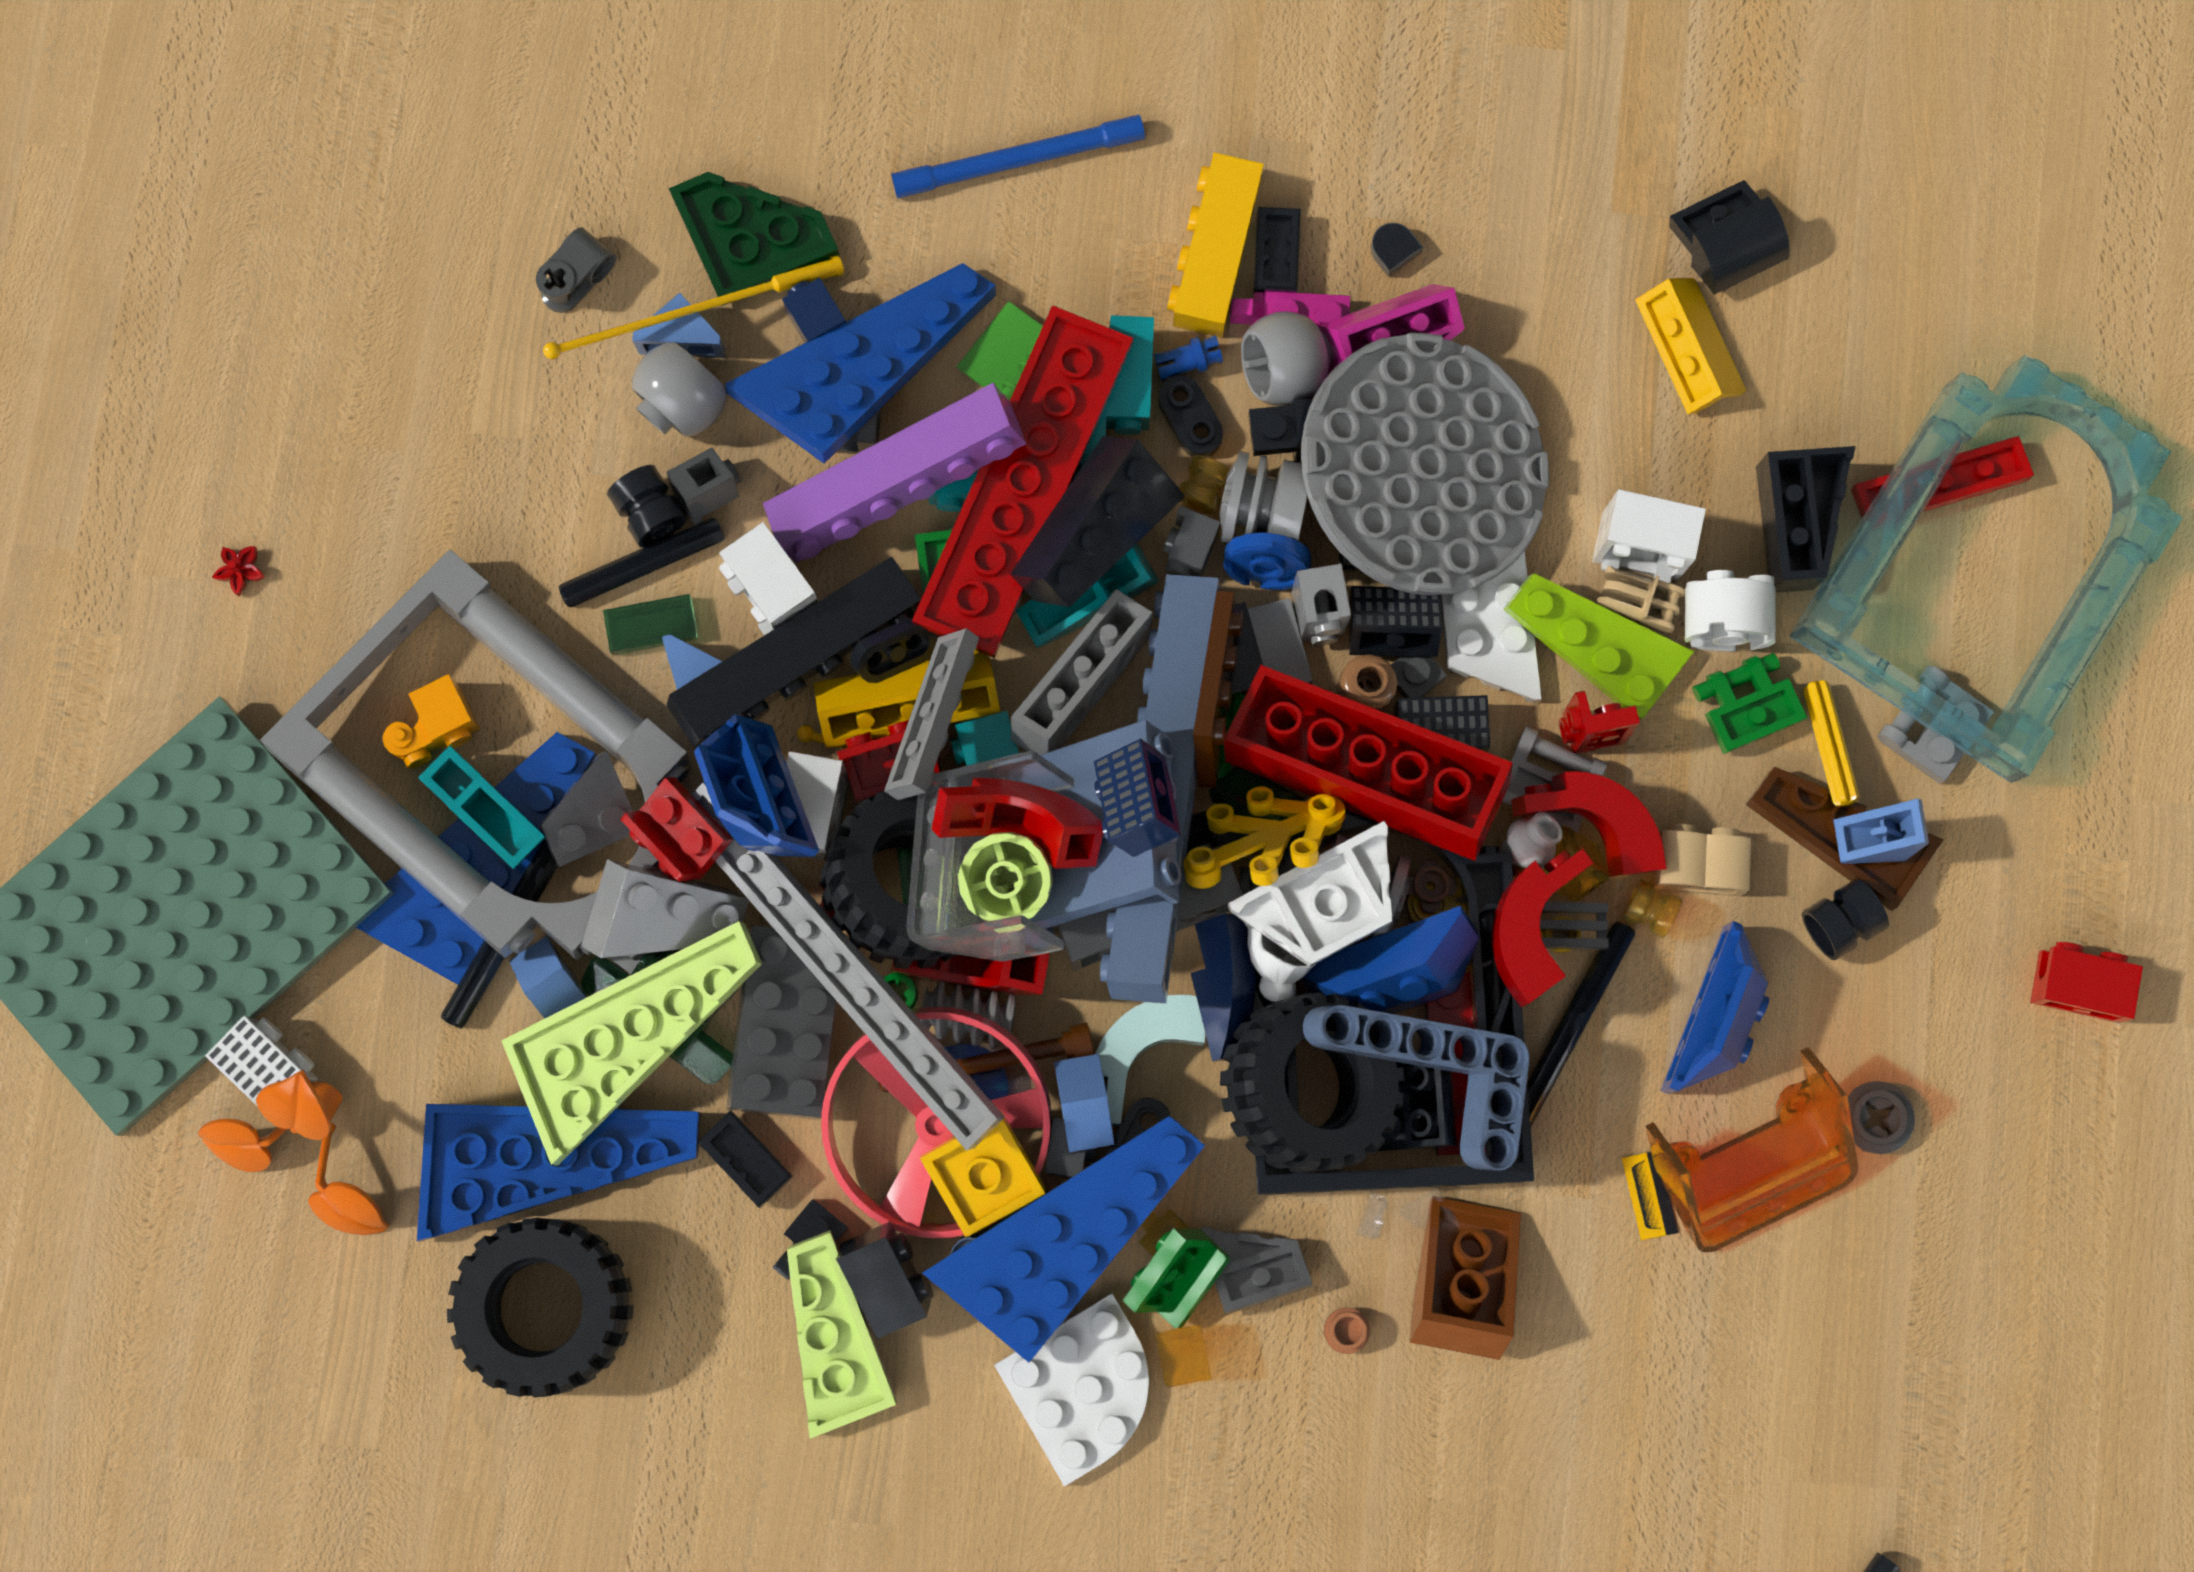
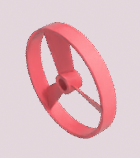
(909, 1192)

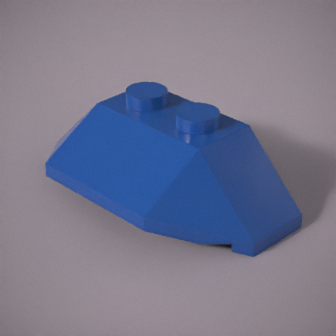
(754, 789)
(1401, 965)
(1722, 1013)

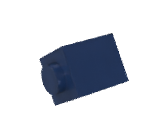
(812, 309)

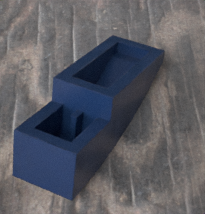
(1226, 983)

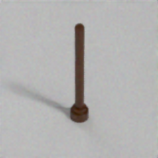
(1073, 1043)

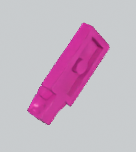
(1317, 307)

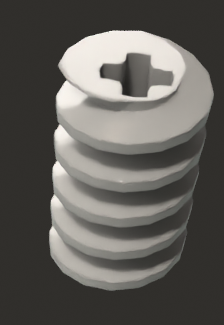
(990, 1009)

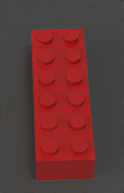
(1368, 761)

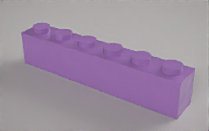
(894, 473)

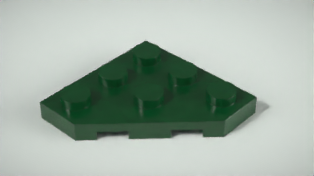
(748, 233)

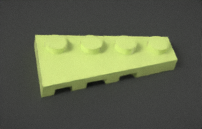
(835, 1345)

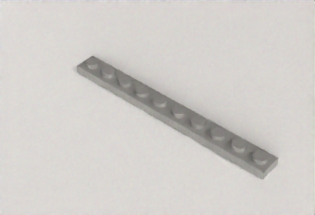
(859, 989)

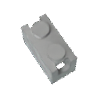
(1321, 604)

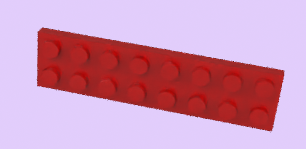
(1012, 497)

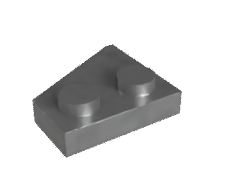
(587, 814)
(1258, 1269)

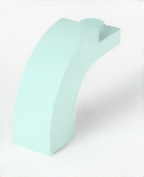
(1137, 1031)

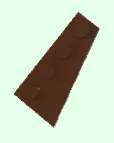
(1216, 688)

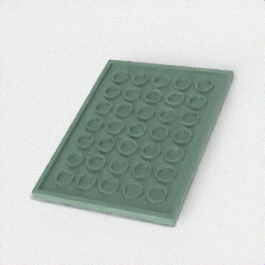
(175, 914)

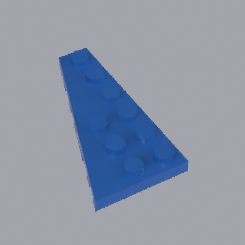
(848, 374)
(423, 926)
(493, 1162)
(1049, 1254)

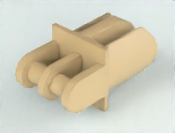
(1633, 597)

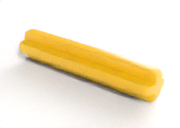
(1831, 743)

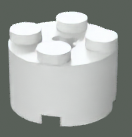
(1730, 612)

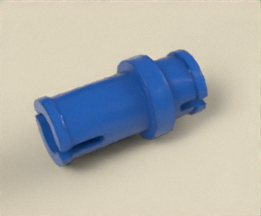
(1188, 357)

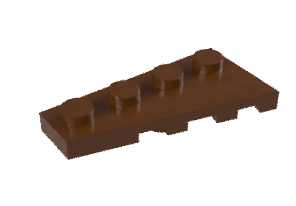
(1808, 816)

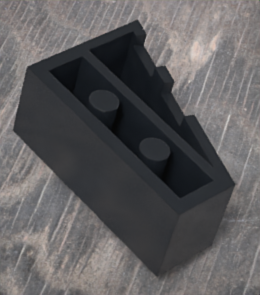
(1800, 512)

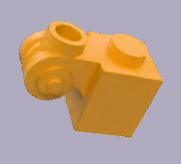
(442, 722)

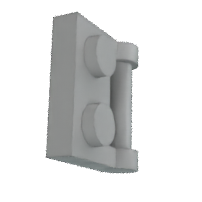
(1930, 752)
(1528, 774)

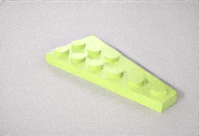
(603, 1047)

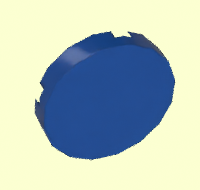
(1266, 559)

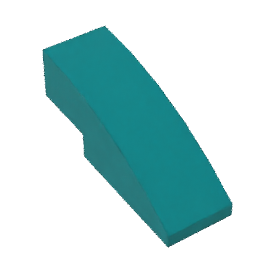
(1050, 622)
(482, 807)

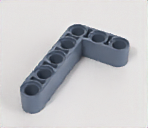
(1437, 1052)

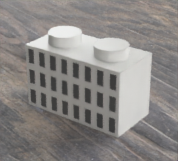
(255, 1057)

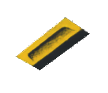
(1648, 1197)

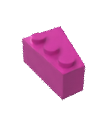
(1424, 310)

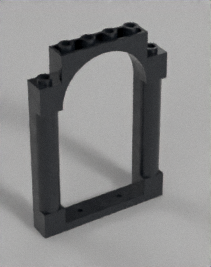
(1495, 1011)

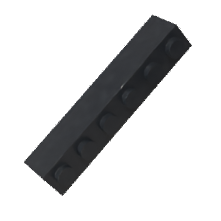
(794, 652)

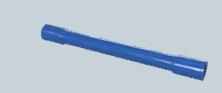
(1106, 135)

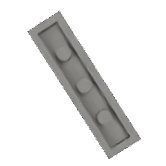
(932, 714)

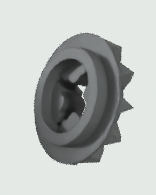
(1898, 1121)

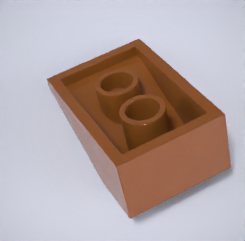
(1467, 1280)

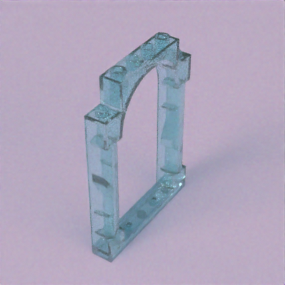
(2136, 538)

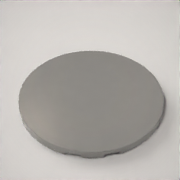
(1424, 464)

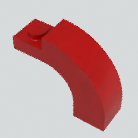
(993, 805)
(1616, 813)
(1516, 934)
(1014, 976)

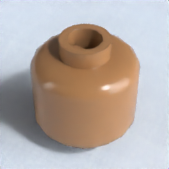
(1371, 671)

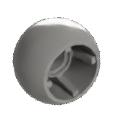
(1285, 358)
(677, 391)

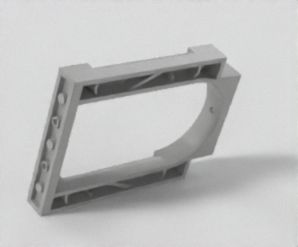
(467, 597)

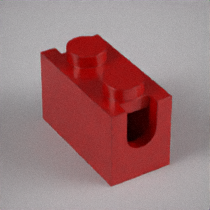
(2087, 983)

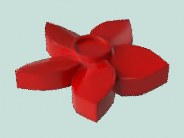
(238, 567)

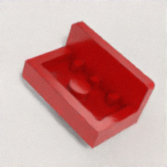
(871, 761)

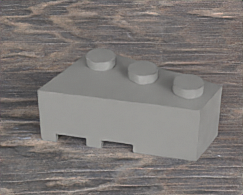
(651, 912)

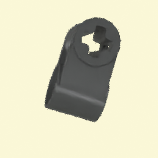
(578, 265)

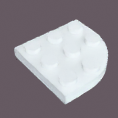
(1082, 1389)

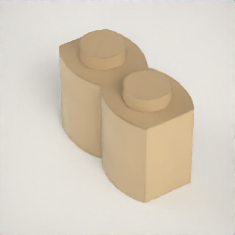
(1704, 862)

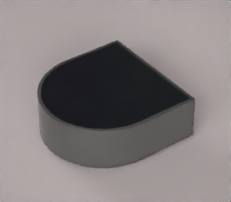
(1394, 247)

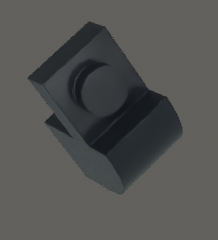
(1278, 428)

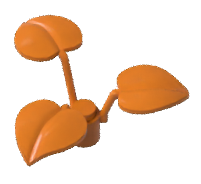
(308, 1111)

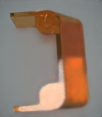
(1765, 1171)

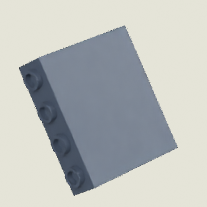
(1117, 875)

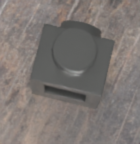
(703, 484)
(1191, 544)
(1059, 1159)

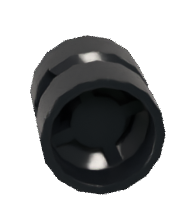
(644, 500)
(1840, 922)

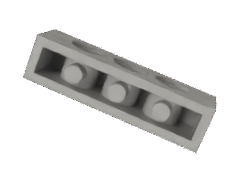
(1081, 675)

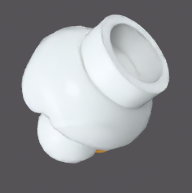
(1532, 840)

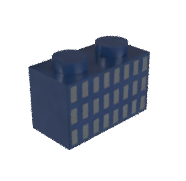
(1136, 798)

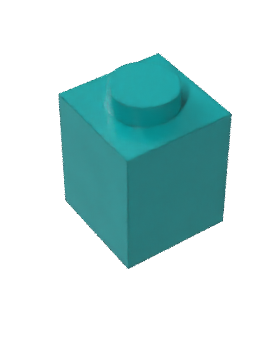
(983, 739)

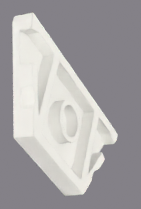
(1489, 642)
(1325, 905)

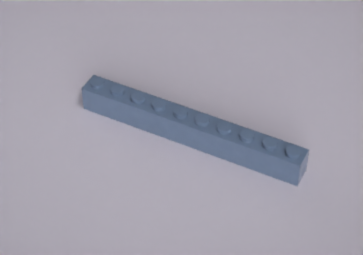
(1146, 928)

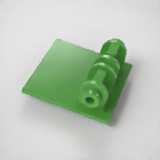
(1002, 350)

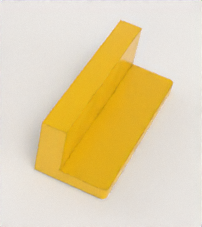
(1690, 344)

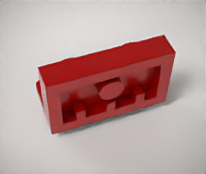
(1590, 732)
(677, 831)

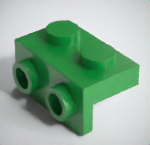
(1177, 1275)

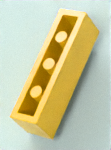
(1217, 244)
(854, 706)

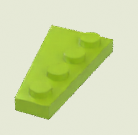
(1604, 647)

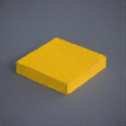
(983, 1181)

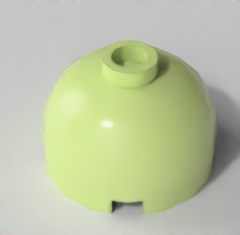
(1005, 877)

